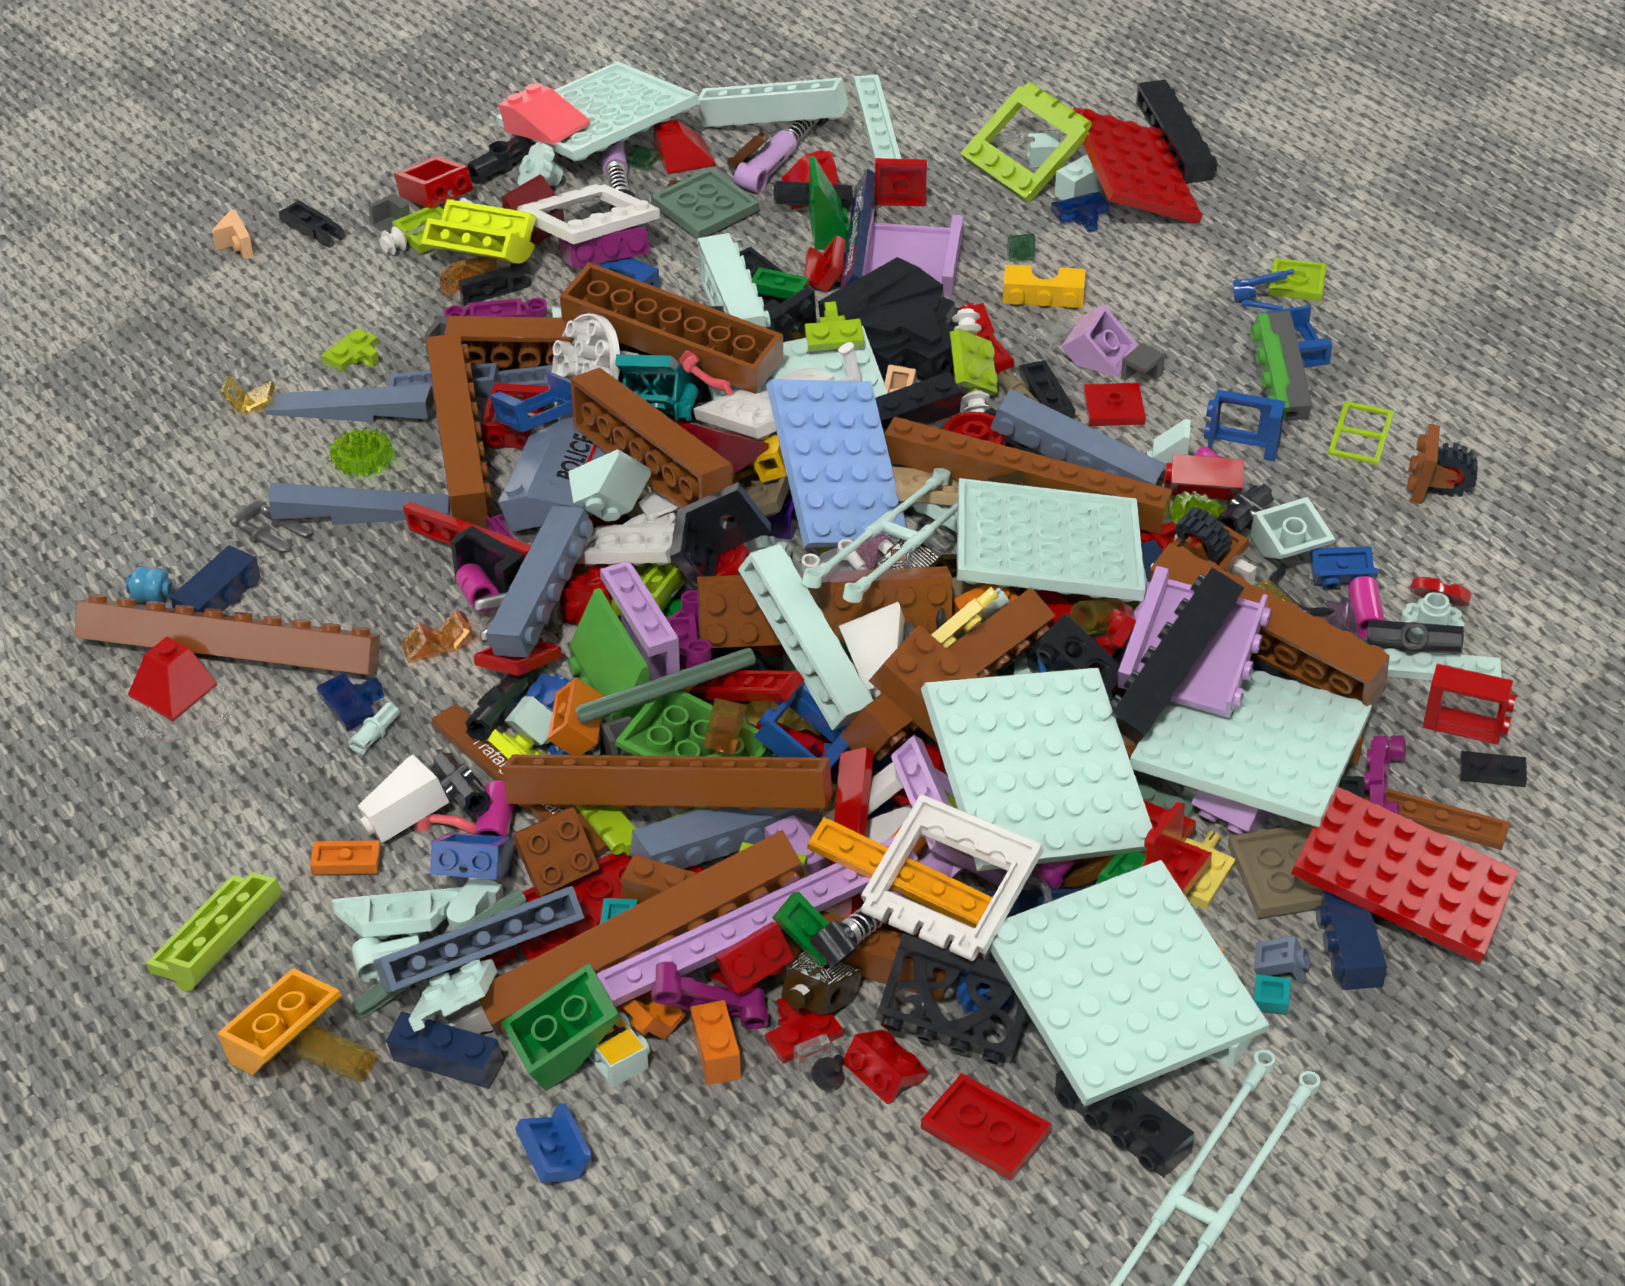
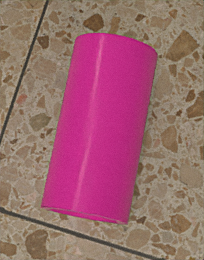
(475, 584)
(1365, 602)
(498, 817)

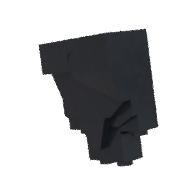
(902, 317)

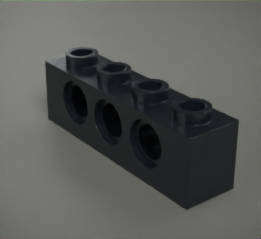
(1086, 653)
(1133, 1125)

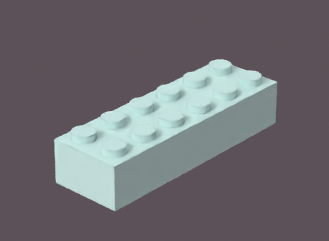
(728, 280)

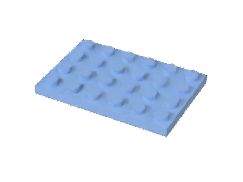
(833, 457)

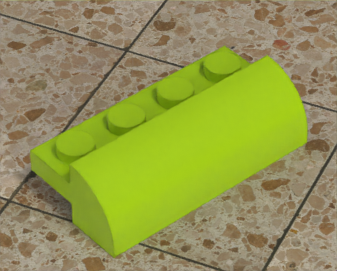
(661, 581)
(214, 929)

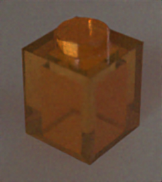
(725, 726)

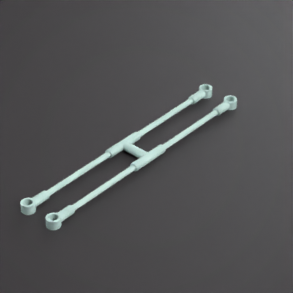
(854, 591)
(1217, 1221)

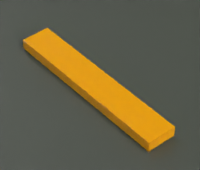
(913, 879)

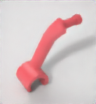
(689, 363)
(457, 821)

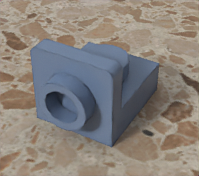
(1280, 957)

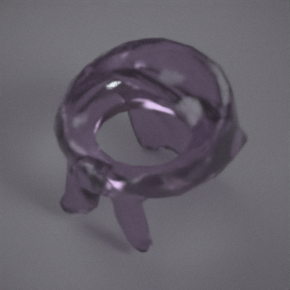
(1343, 617)

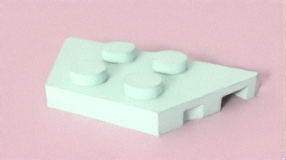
(395, 913)
(453, 990)

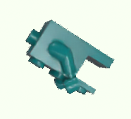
(660, 382)

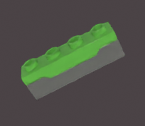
(1281, 363)

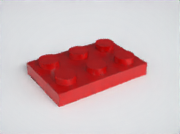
(986, 1126)

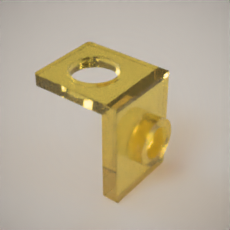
(247, 401)

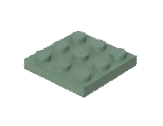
(705, 203)

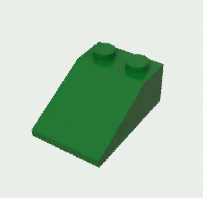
(826, 211)
(562, 1026)

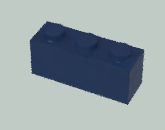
(219, 581)
(1353, 943)
(446, 1051)

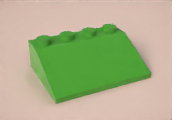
(606, 654)
(678, 727)

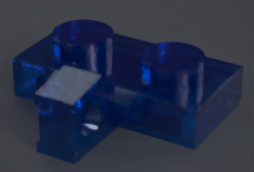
(1081, 209)
(350, 702)

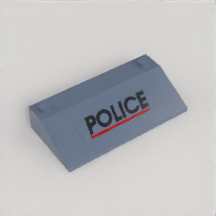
(542, 472)

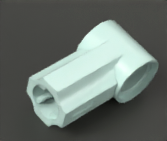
(371, 948)

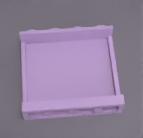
(928, 247)
(643, 619)
(1219, 671)
(921, 777)

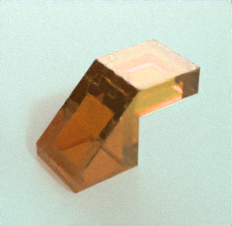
(461, 270)
(426, 642)

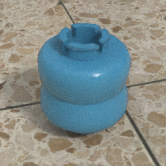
(149, 585)

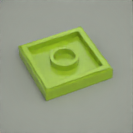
(1305, 282)

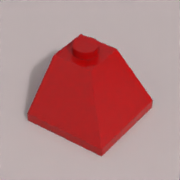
(680, 147)
(800, 170)
(170, 679)

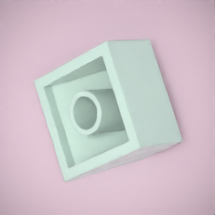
(608, 484)
(1289, 529)

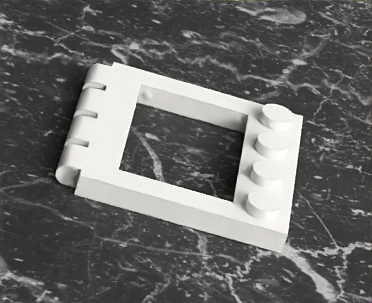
(626, 214)
(970, 836)

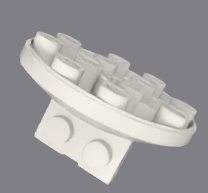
(592, 348)

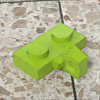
(833, 331)
(353, 348)

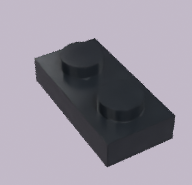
(1493, 769)

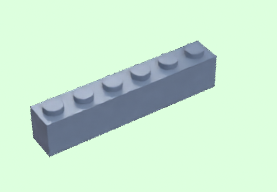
(1070, 440)
(539, 581)
(707, 833)
(478, 939)

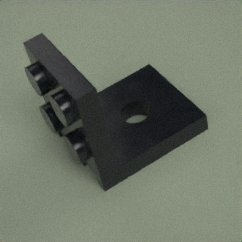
(793, 314)
(703, 534)

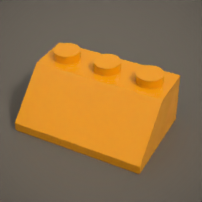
(275, 1020)

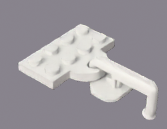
(752, 413)
(639, 540)

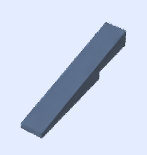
(482, 377)
(355, 404)
(347, 504)

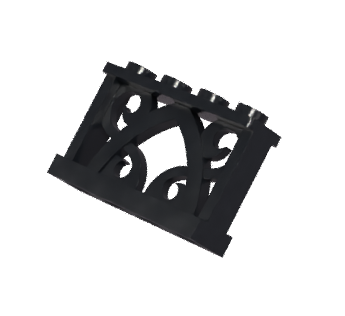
(929, 957)

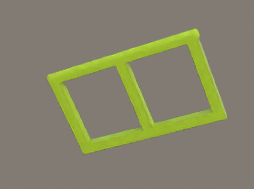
(1340, 428)

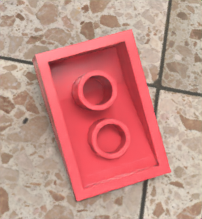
(541, 115)

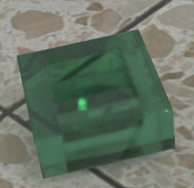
(642, 158)
(1021, 247)

